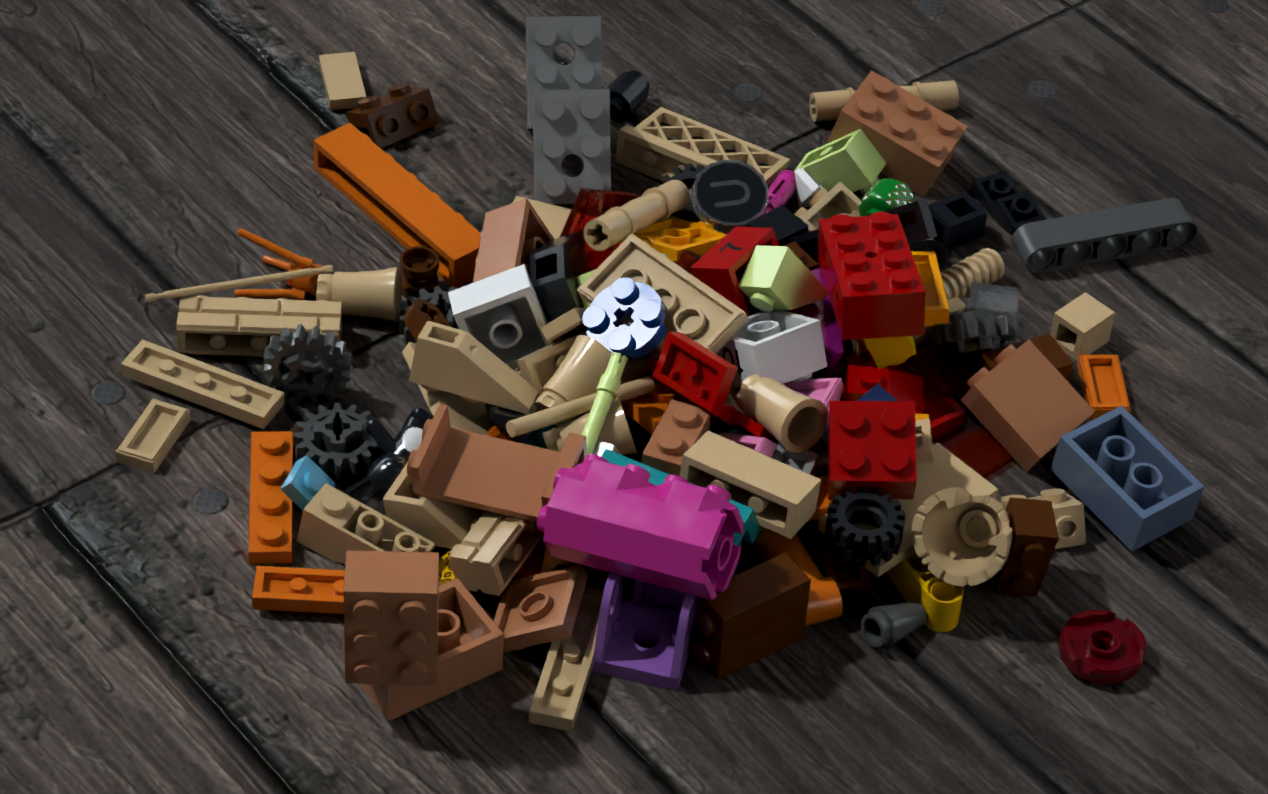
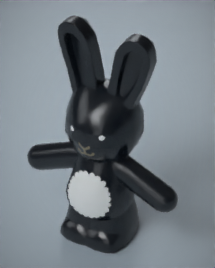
(396, 455)

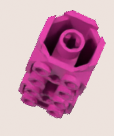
(643, 531)

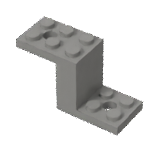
(567, 107)

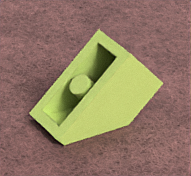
(847, 160)
(779, 280)

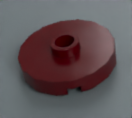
(1102, 647)

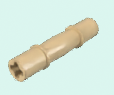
(828, 104)
(619, 222)

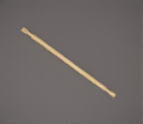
(238, 283)

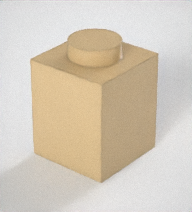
(1082, 326)

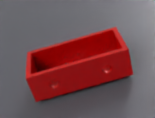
(871, 276)

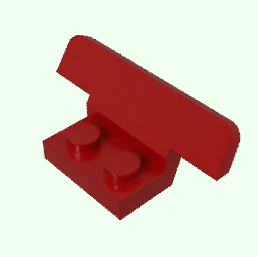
(702, 379)

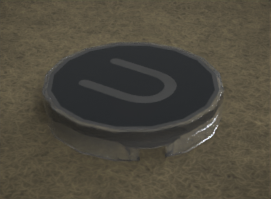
(729, 194)

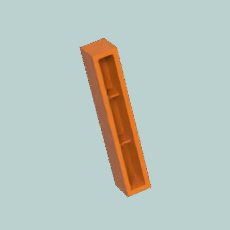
(397, 201)

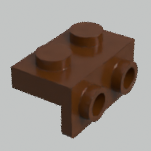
(396, 115)

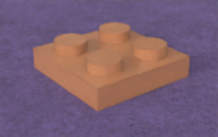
(540, 607)

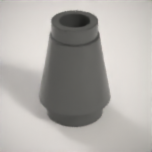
(891, 623)

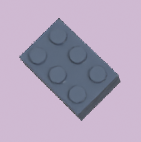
(1126, 478)

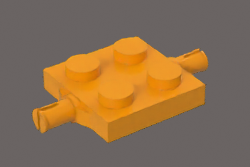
(679, 235)

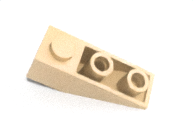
(463, 366)
(341, 523)

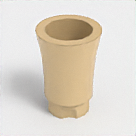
(364, 292)
(576, 375)
(784, 413)
(614, 431)

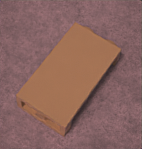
(486, 469)

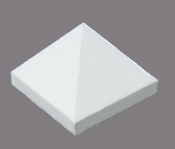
(806, 187)

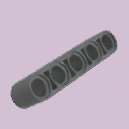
(1104, 235)

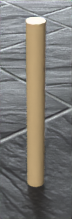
(574, 408)

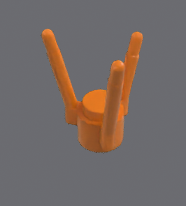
(301, 286)

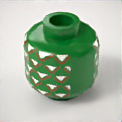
(884, 196)

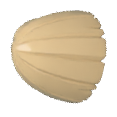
(962, 536)

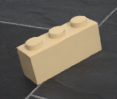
(776, 492)

